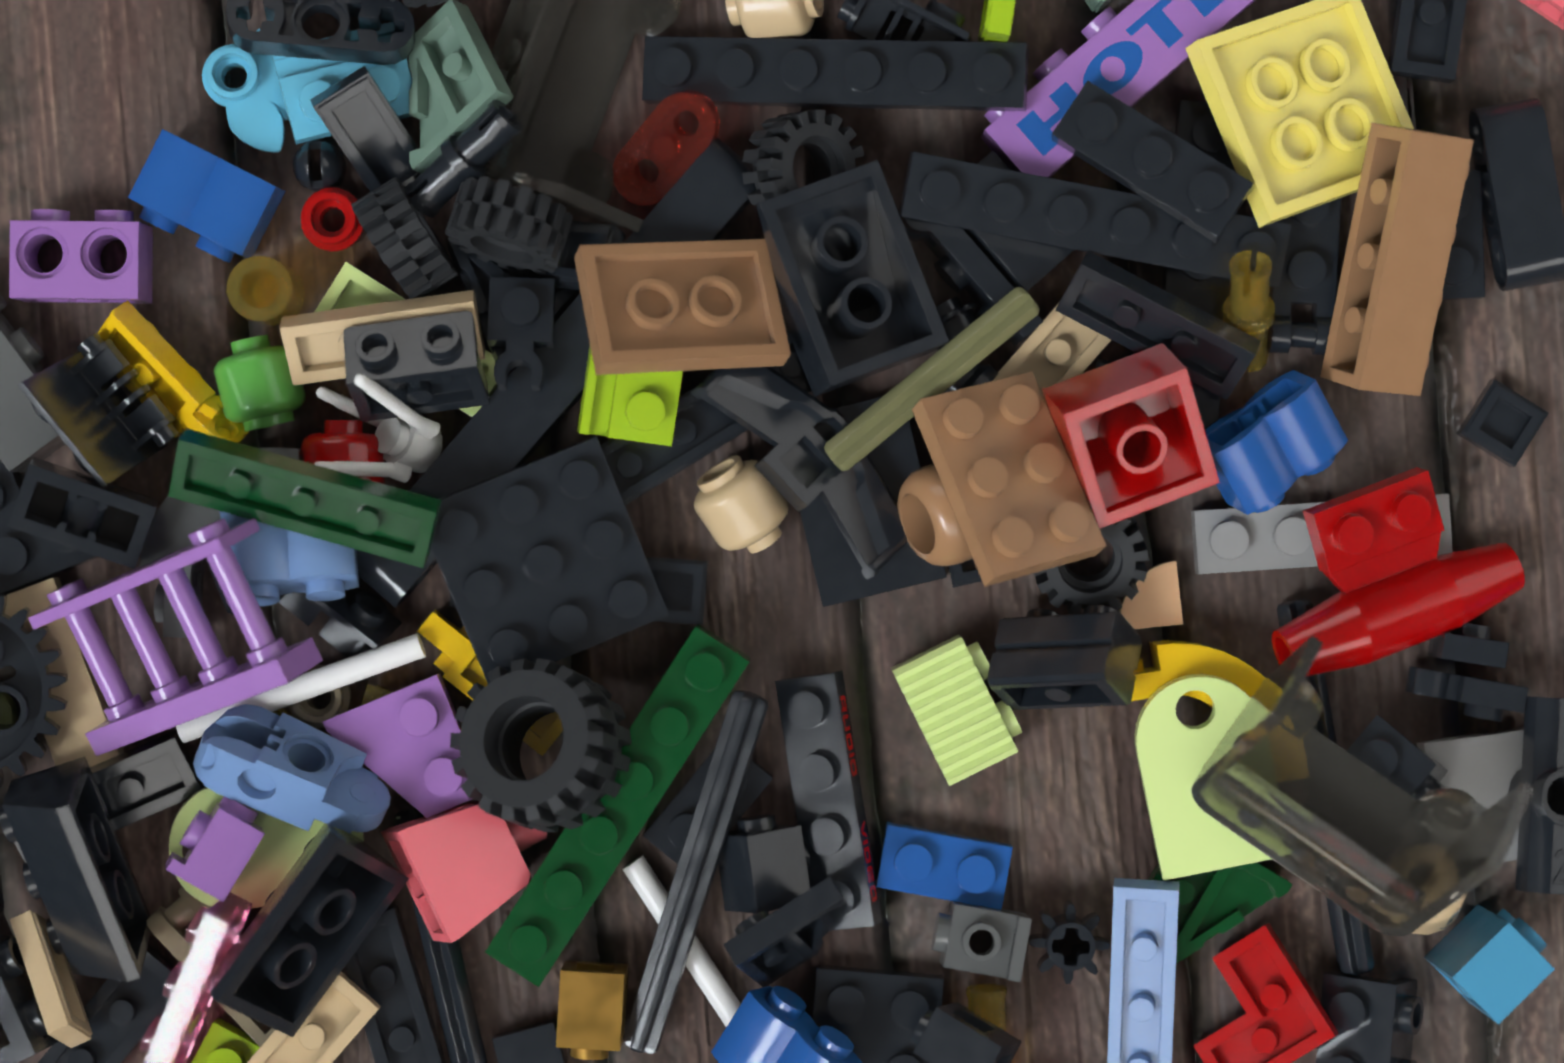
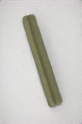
(931, 378)

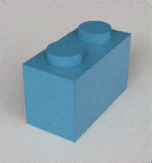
(1491, 961)

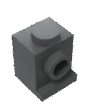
(1009, 940)

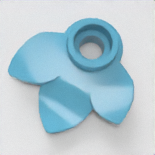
(257, 107)

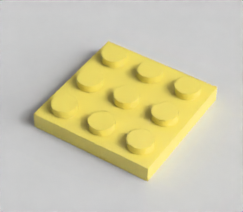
(1298, 102)

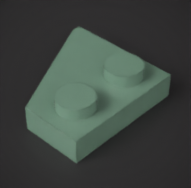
(450, 79)

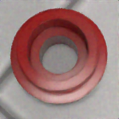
(313, 215)

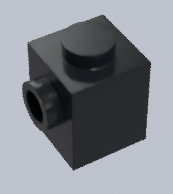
(763, 865)

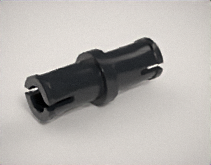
(463, 158)

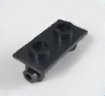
(355, 623)

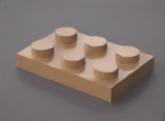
(681, 306)
(1008, 478)

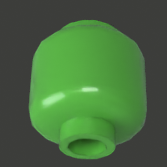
(257, 384)

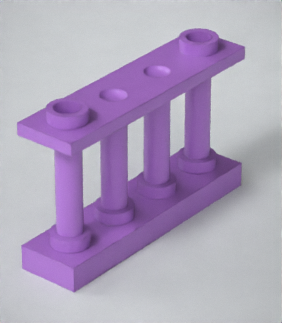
(174, 698)

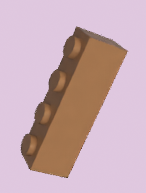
(1396, 259)

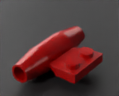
(1391, 581)

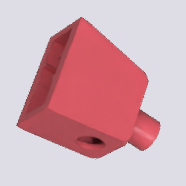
(461, 865)

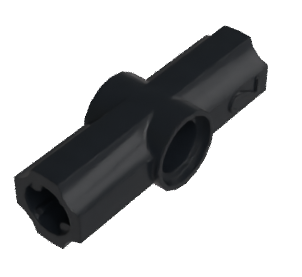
(1542, 826)

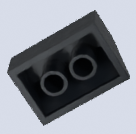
(78, 871)
(307, 931)

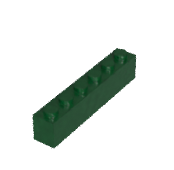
(590, 853)

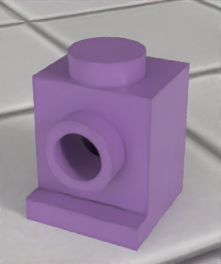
(217, 847)

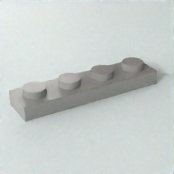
(1267, 540)

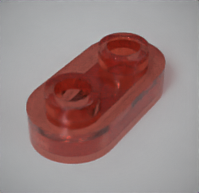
(666, 145)

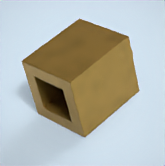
(591, 1008)

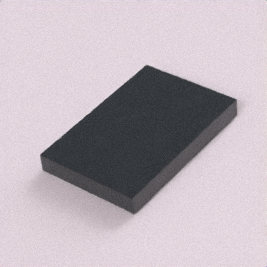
(834, 562)

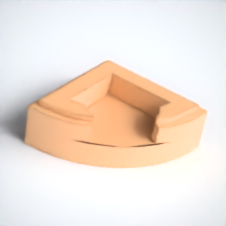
(1157, 600)

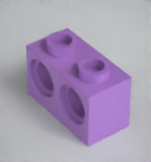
(80, 272)

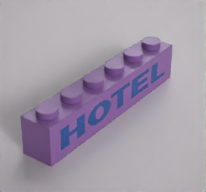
(1122, 56)

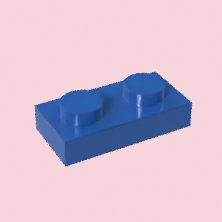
(944, 865)

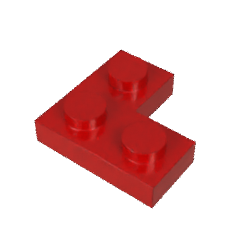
(1280, 1008)

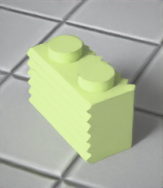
(956, 708)

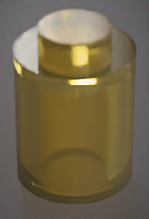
(265, 290)

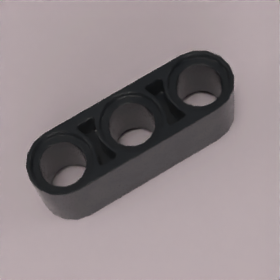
(1519, 193)

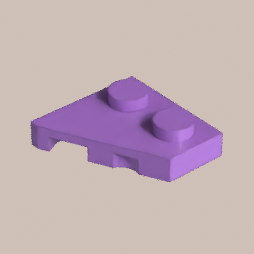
(408, 743)

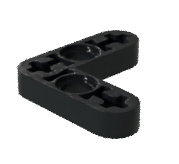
(284, 33)

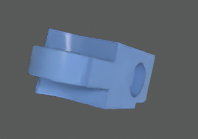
(289, 771)

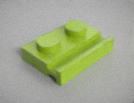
(630, 405)

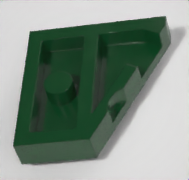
(1219, 901)

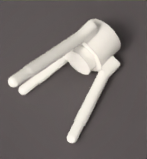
(406, 441)

